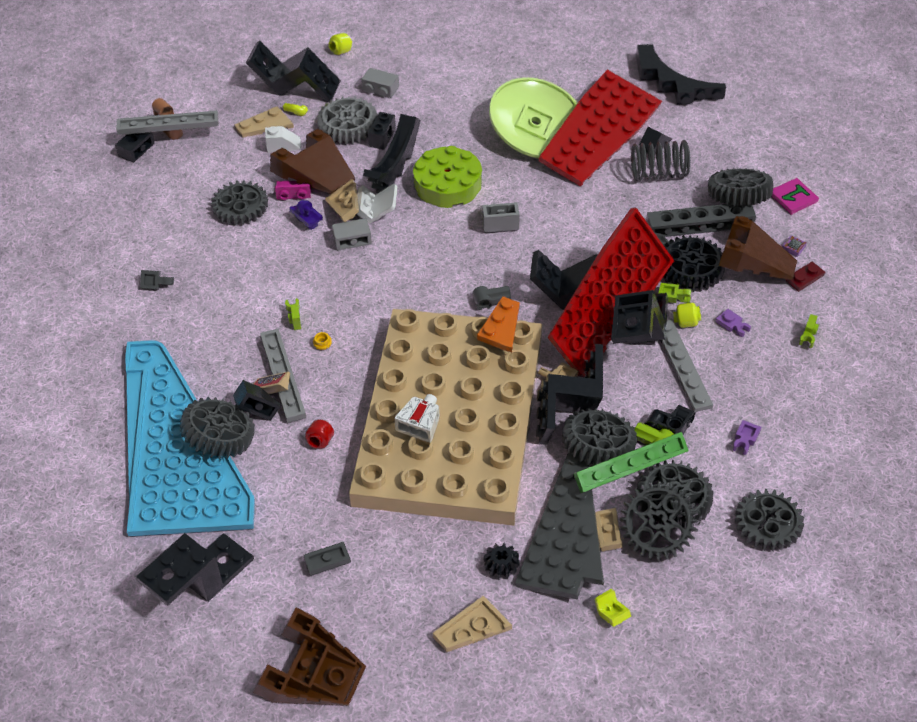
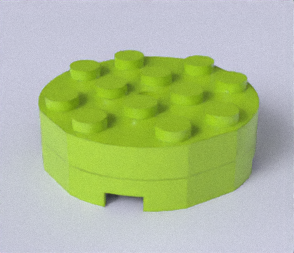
(447, 176)

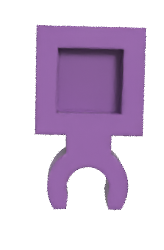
(730, 321)
(746, 435)

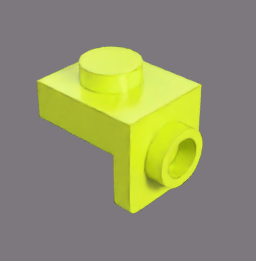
(611, 609)

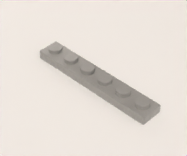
(167, 122)
(279, 363)
(685, 369)

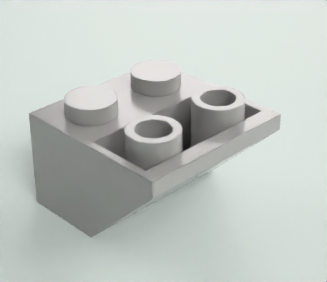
(500, 217)

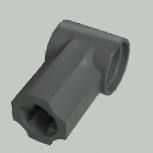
(487, 297)

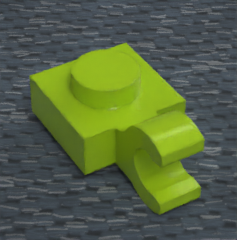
(675, 293)
(294, 317)
(811, 328)

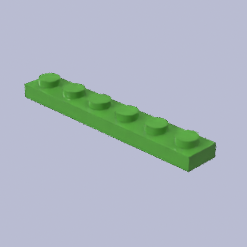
(630, 462)

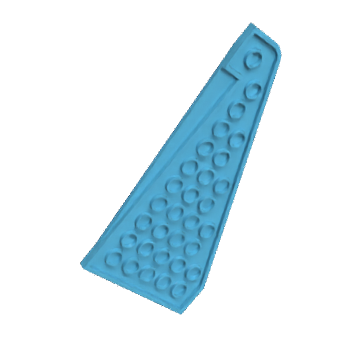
(169, 481)

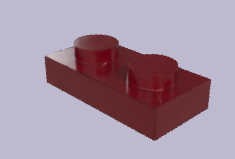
(806, 276)

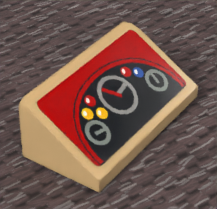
(274, 383)

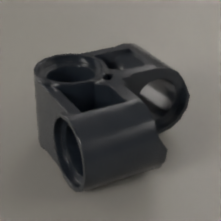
(675, 422)

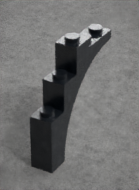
(685, 88)
(393, 162)

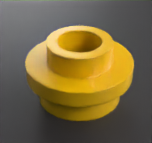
(319, 337)

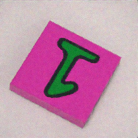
(794, 196)

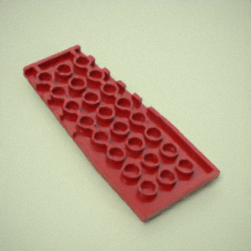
(598, 127)
(626, 264)

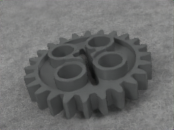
(239, 202)
(783, 531)

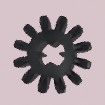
(501, 560)

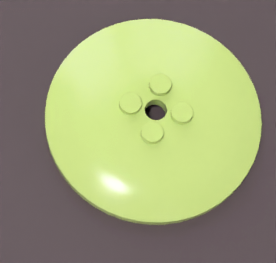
(529, 100)

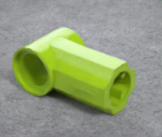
(649, 435)

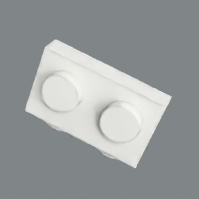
(377, 205)

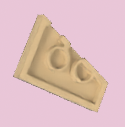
(345, 201)
(472, 625)

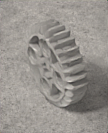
(347, 119)

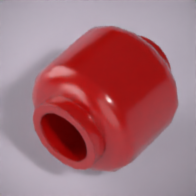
(319, 434)

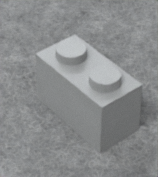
(380, 83)
(351, 234)

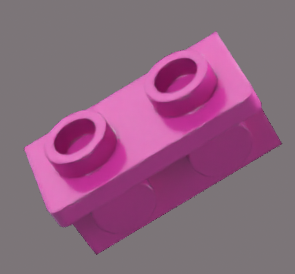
(292, 190)

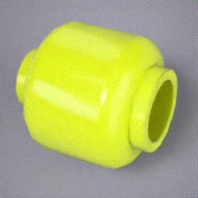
(340, 43)
(687, 315)

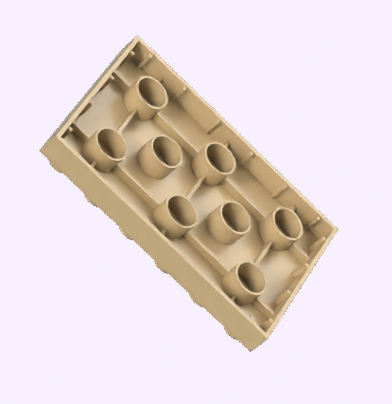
(482, 427)

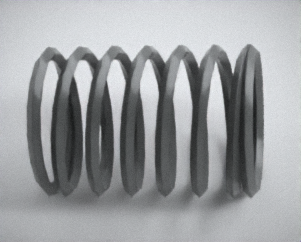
(641, 160)

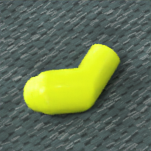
(296, 109)

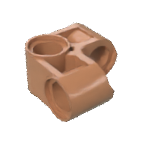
(161, 107)

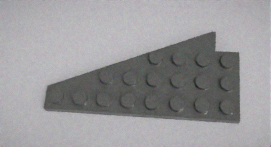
(566, 540)

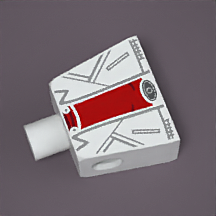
(419, 418)

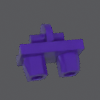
(306, 213)

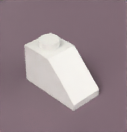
(280, 137)

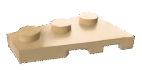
(257, 123)

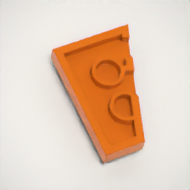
(501, 325)

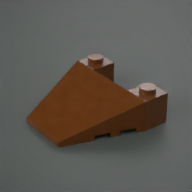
(316, 165)
(755, 250)
(320, 669)

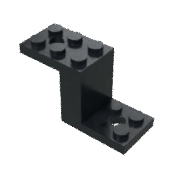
(292, 72)
(556, 283)
(639, 317)
(569, 394)
(194, 568)

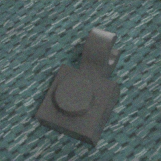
(153, 279)

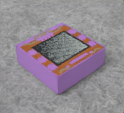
(794, 245)

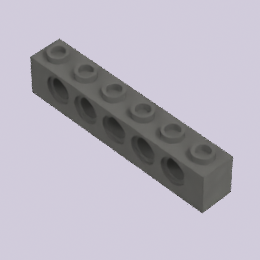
(697, 219)

